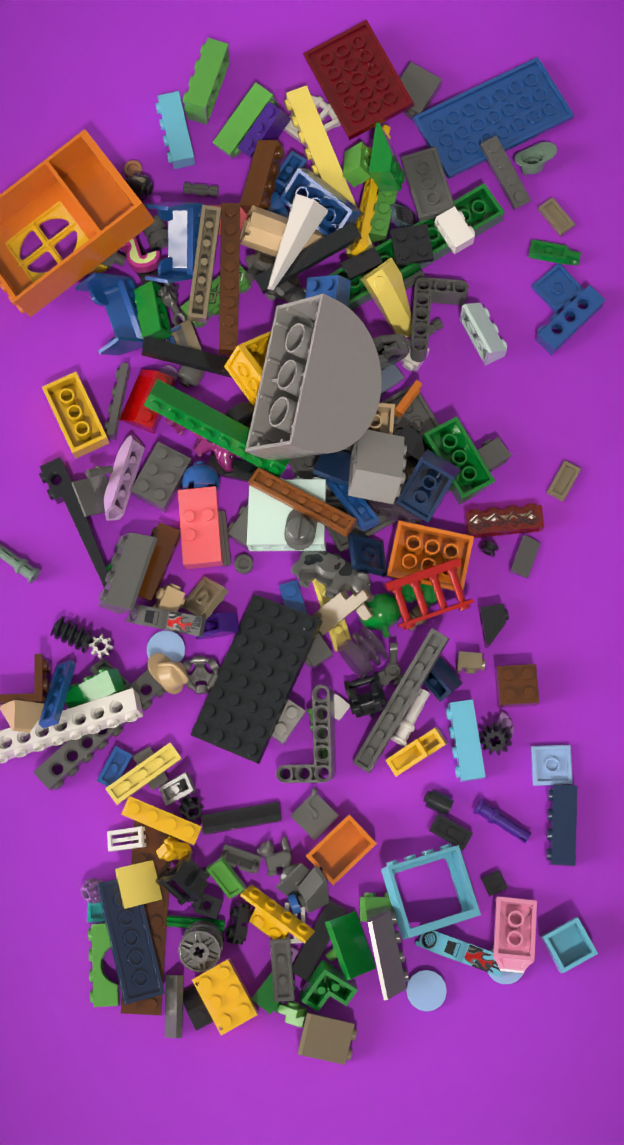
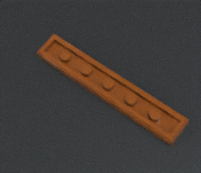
(302, 502)

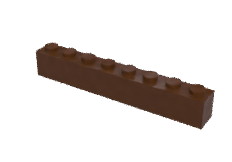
(229, 278)

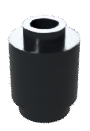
(438, 801)

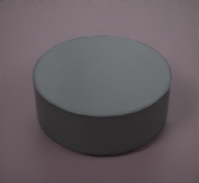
(243, 564)

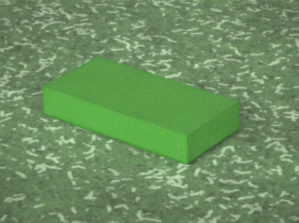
(226, 877)

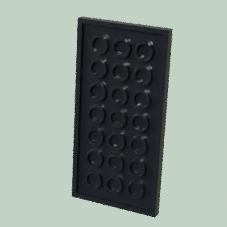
(256, 678)

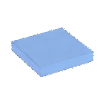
(551, 765)

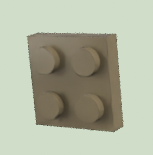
(204, 598)

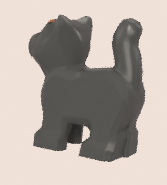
(278, 859)

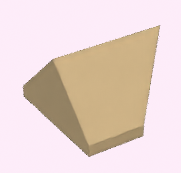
(22, 714)

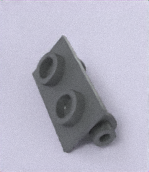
(246, 860)

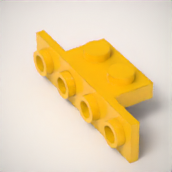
(273, 918)

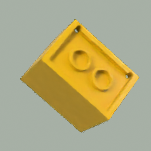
(247, 365)
(225, 996)

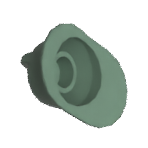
(534, 158)

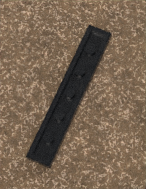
(314, 254)
(184, 356)

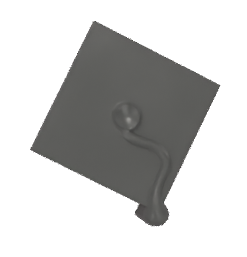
(314, 815)
(292, 878)

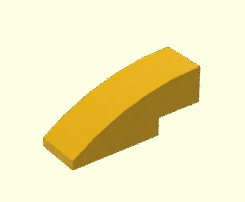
(416, 751)

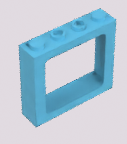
(460, 879)

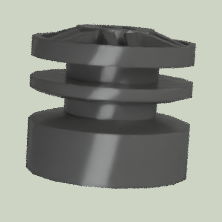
(205, 936)

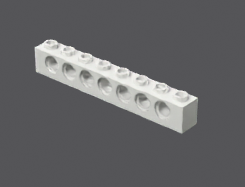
(75, 730)

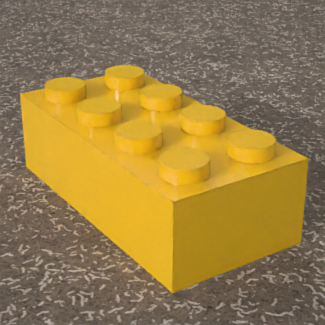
(75, 415)

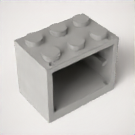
(377, 467)

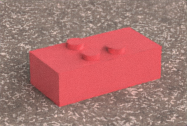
(200, 527)

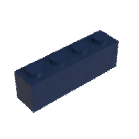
(562, 825)

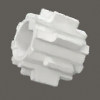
(106, 642)

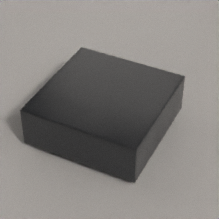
(493, 883)

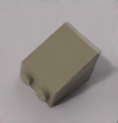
(327, 1038)

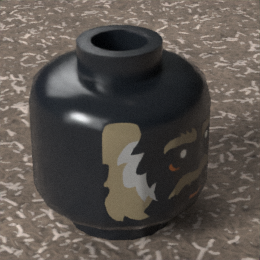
(141, 185)

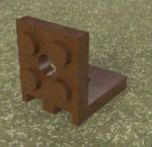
(41, 683)

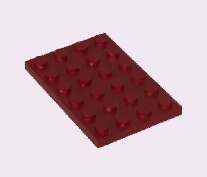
(358, 79)

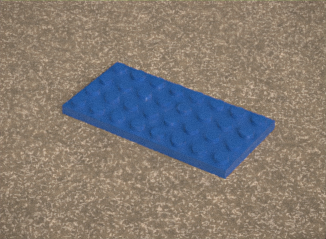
(510, 106)

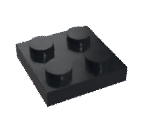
(411, 245)

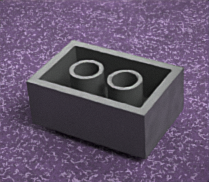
(161, 477)

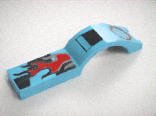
(459, 951)

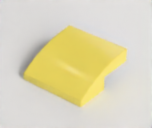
(138, 884)

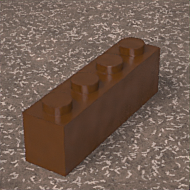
(262, 175)
(161, 557)

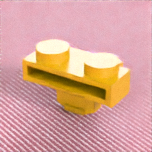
(173, 850)

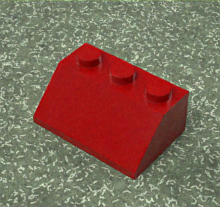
(135, 412)

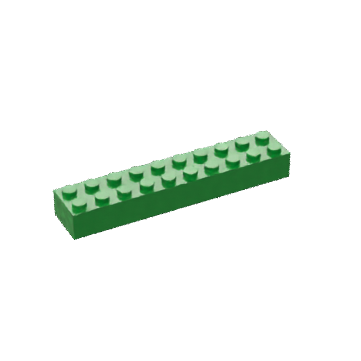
(480, 213)

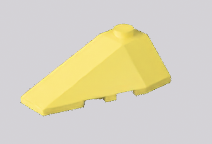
(390, 296)

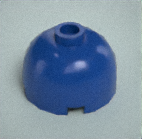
(200, 476)

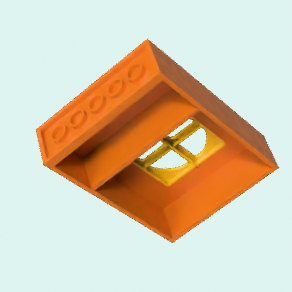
(73, 186)

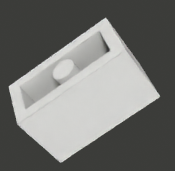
(455, 230)

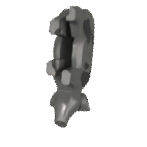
(289, 290)
(391, 349)
(330, 571)

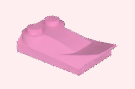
(514, 933)

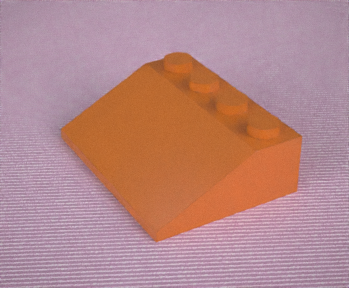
(423, 547)

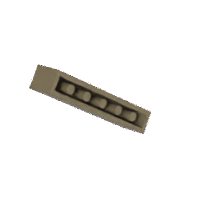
(204, 264)

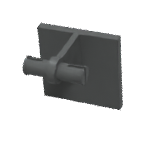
(91, 491)

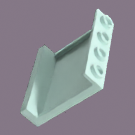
(269, 516)

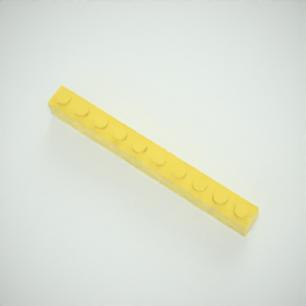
(318, 145)

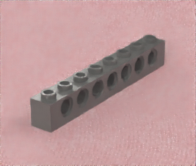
(45, 771)

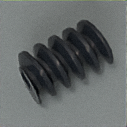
(72, 634)

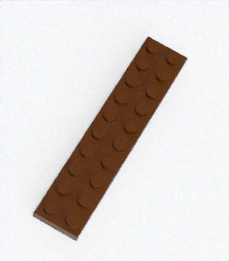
(156, 915)

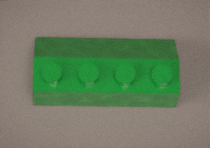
(455, 446)

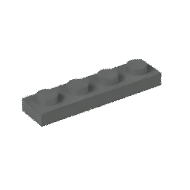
(505, 172)
(118, 393)

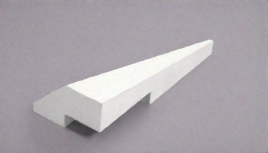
(302, 222)

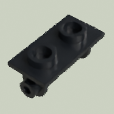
(235, 932)

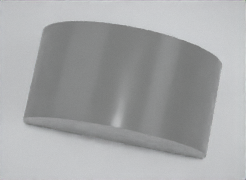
(315, 382)

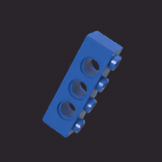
(552, 342)

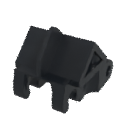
(368, 702)
(188, 877)

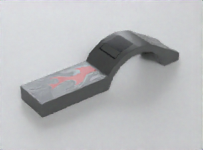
(167, 620)

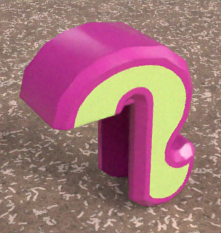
(140, 263)

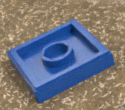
(556, 288)

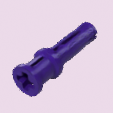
(494, 816)

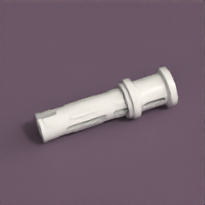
(407, 724)

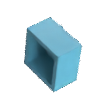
(568, 945)

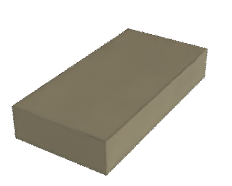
(556, 216)
(563, 481)

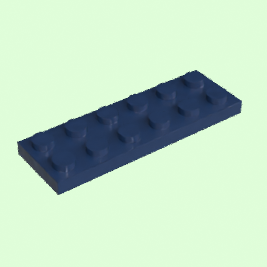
(130, 945)

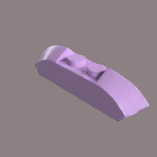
(122, 478)

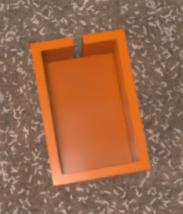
(341, 849)

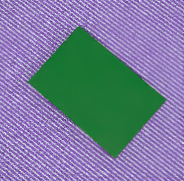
(350, 945)

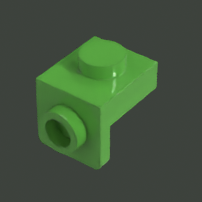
(294, 1013)

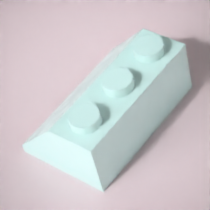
(482, 332)

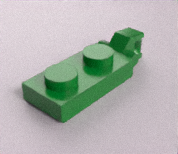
(553, 253)

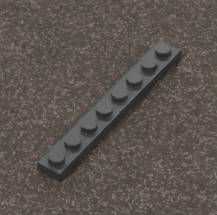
(401, 700)

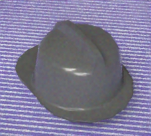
(299, 530)

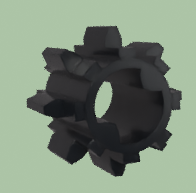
(191, 807)

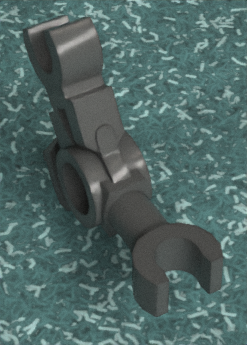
(169, 298)
(392, 670)

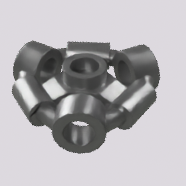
(201, 674)

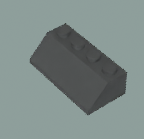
(127, 572)
(386, 951)

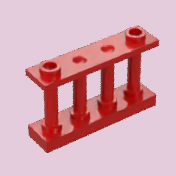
(414, 582)

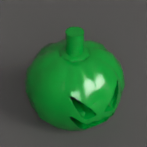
(385, 614)

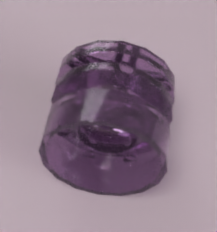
(365, 649)

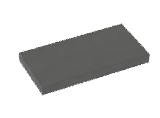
(427, 183)

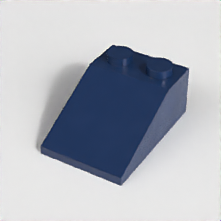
(427, 485)

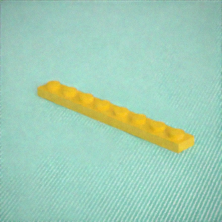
(368, 200)

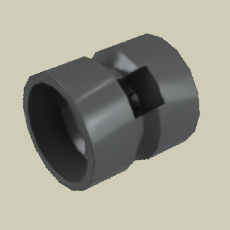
(157, 234)

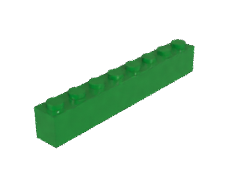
(208, 424)

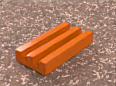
(408, 399)

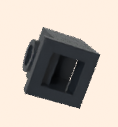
(213, 911)

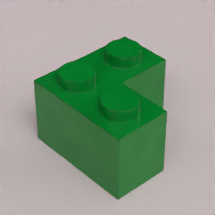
(327, 982)

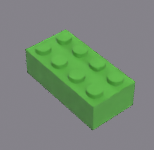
(206, 81)

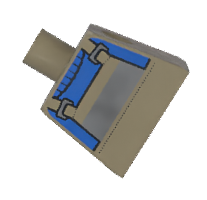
(184, 335)

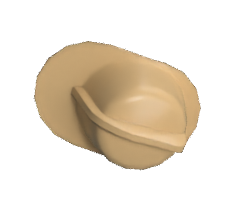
(168, 672)

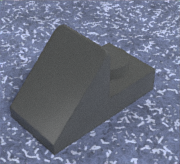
(177, 789)

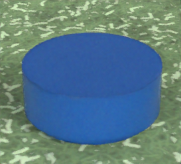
(294, 903)

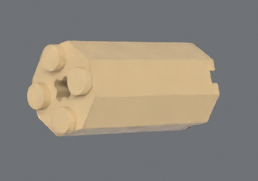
(265, 230)

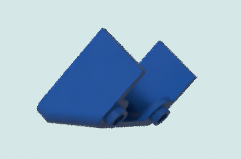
(182, 240)
(118, 297)

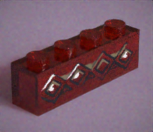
(504, 521)

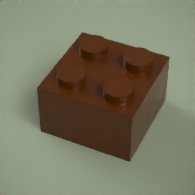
(517, 685)

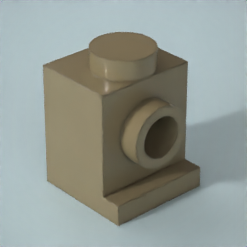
(469, 662)

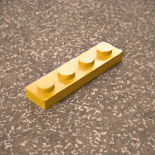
(161, 820)

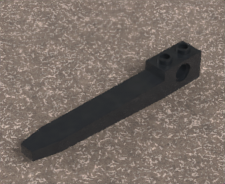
(65, 493)

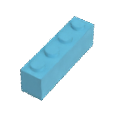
(176, 130)
(466, 741)

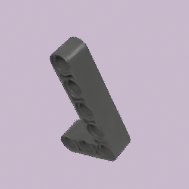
(427, 292)
(318, 742)

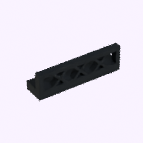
(241, 818)

